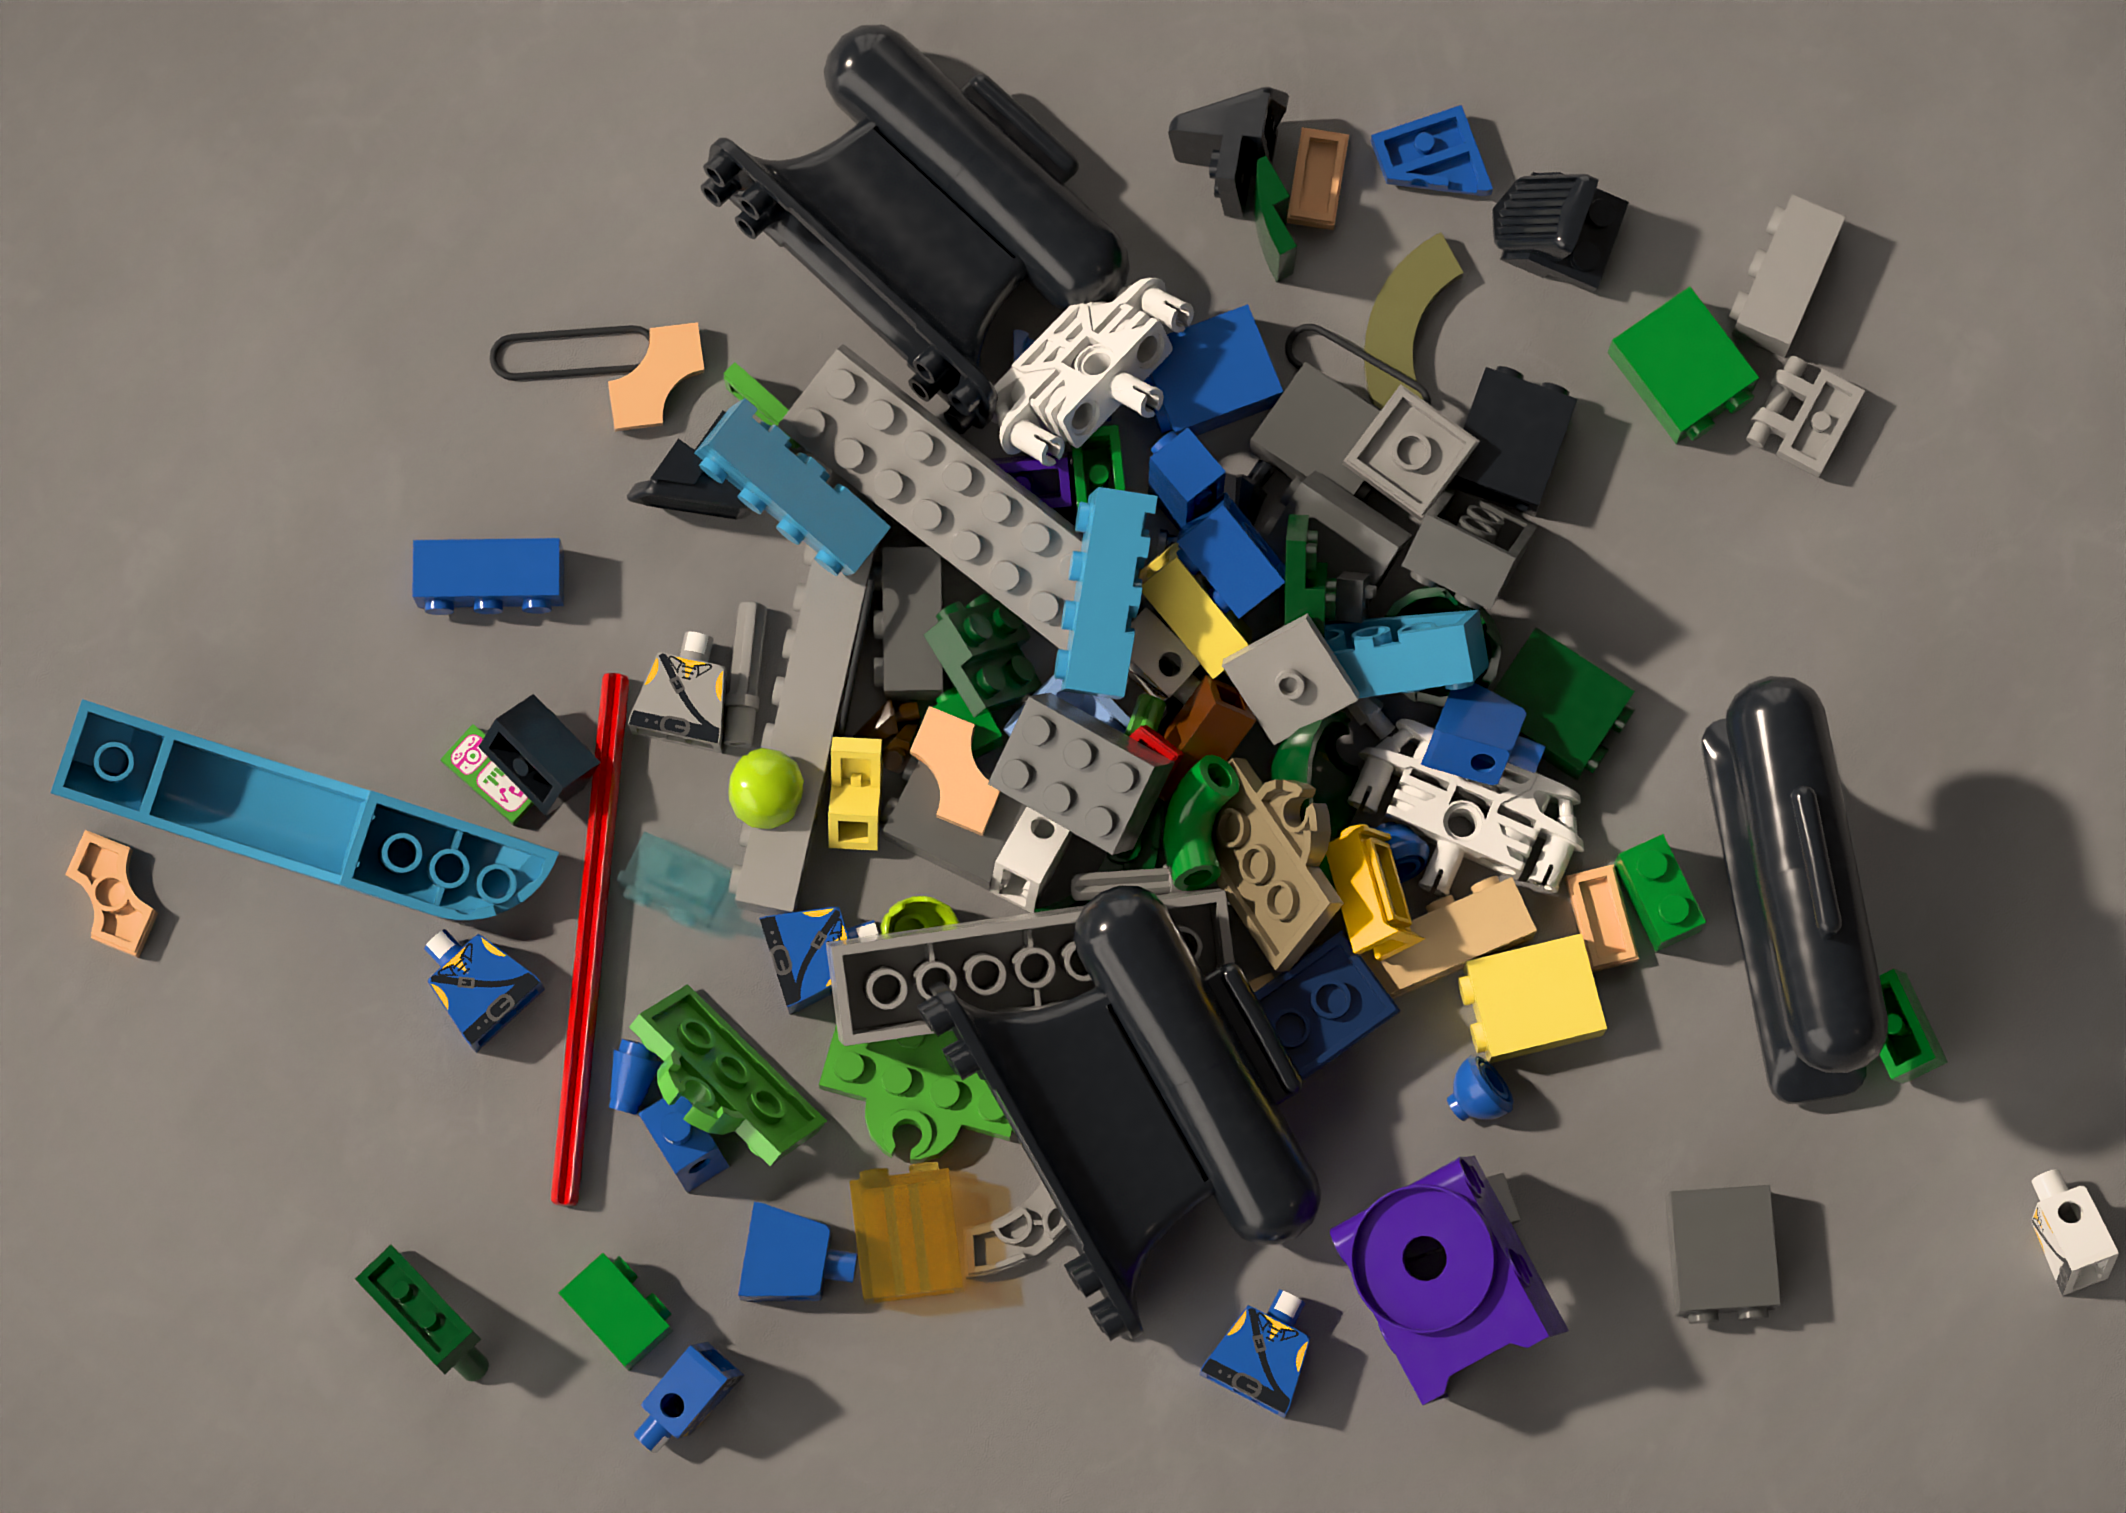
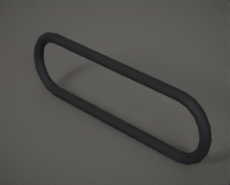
(558, 334)
(1365, 356)
(856, 655)

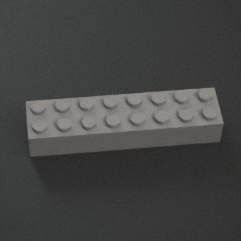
(939, 488)
(991, 964)

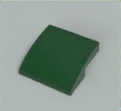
(1271, 214)

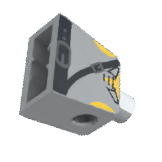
(683, 698)

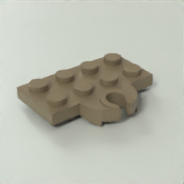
(1274, 863)

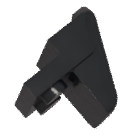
(1230, 141)
(1558, 226)
(685, 487)

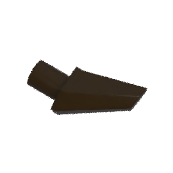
(886, 718)
(897, 753)

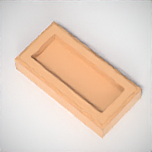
(1317, 178)
(1602, 917)

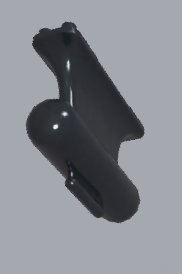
(927, 213)
(1795, 891)
(1141, 1098)

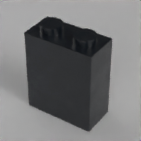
(1518, 438)

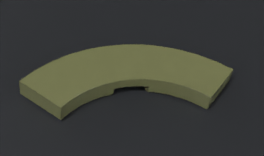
(1398, 312)

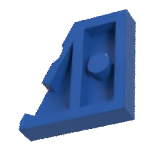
(1433, 154)

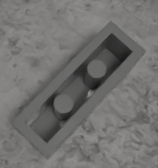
(910, 605)

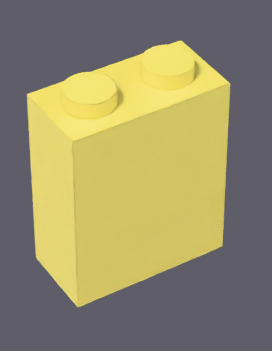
(1191, 611)
(1532, 999)

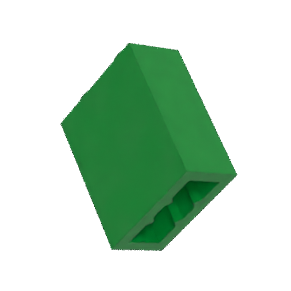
(1684, 366)

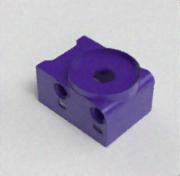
(1478, 1301)

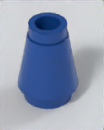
(631, 1075)

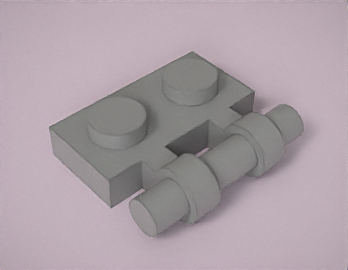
(1819, 422)

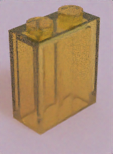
(906, 1234)

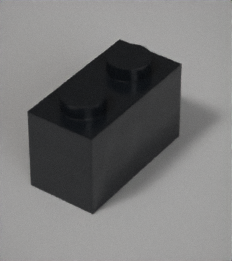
(539, 754)

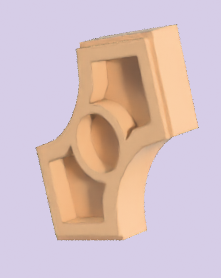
(641, 395)
(946, 749)
(119, 914)

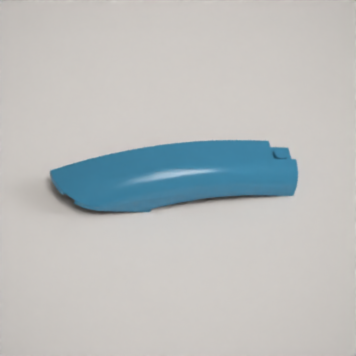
(295, 818)

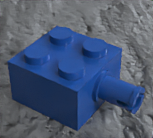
(1230, 557)

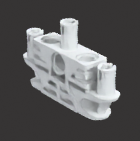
(1087, 369)
(1499, 840)

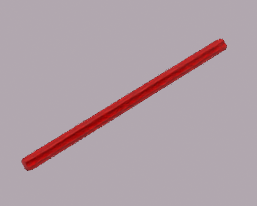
(590, 941)

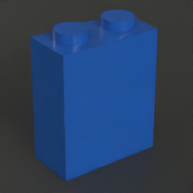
(1215, 375)

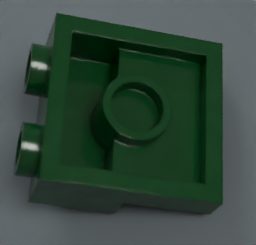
(1305, 578)
(984, 654)

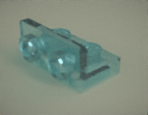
(675, 881)

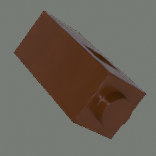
(1207, 724)

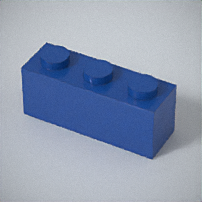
(1184, 476)
(488, 575)

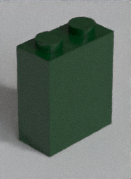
(1565, 703)

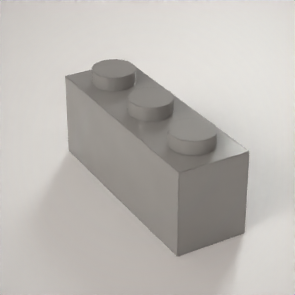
(1785, 274)

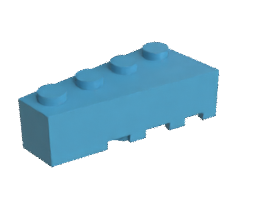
(790, 490)
(1105, 592)
(1410, 651)

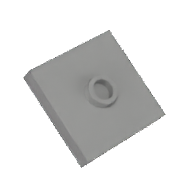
(1410, 452)
(1290, 679)

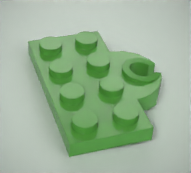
(723, 1077)
(913, 1085)

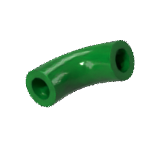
(1191, 821)

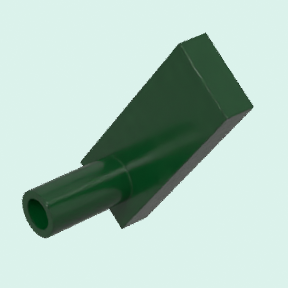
(423, 1315)

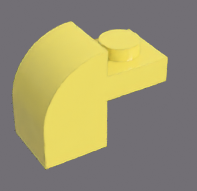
(855, 793)

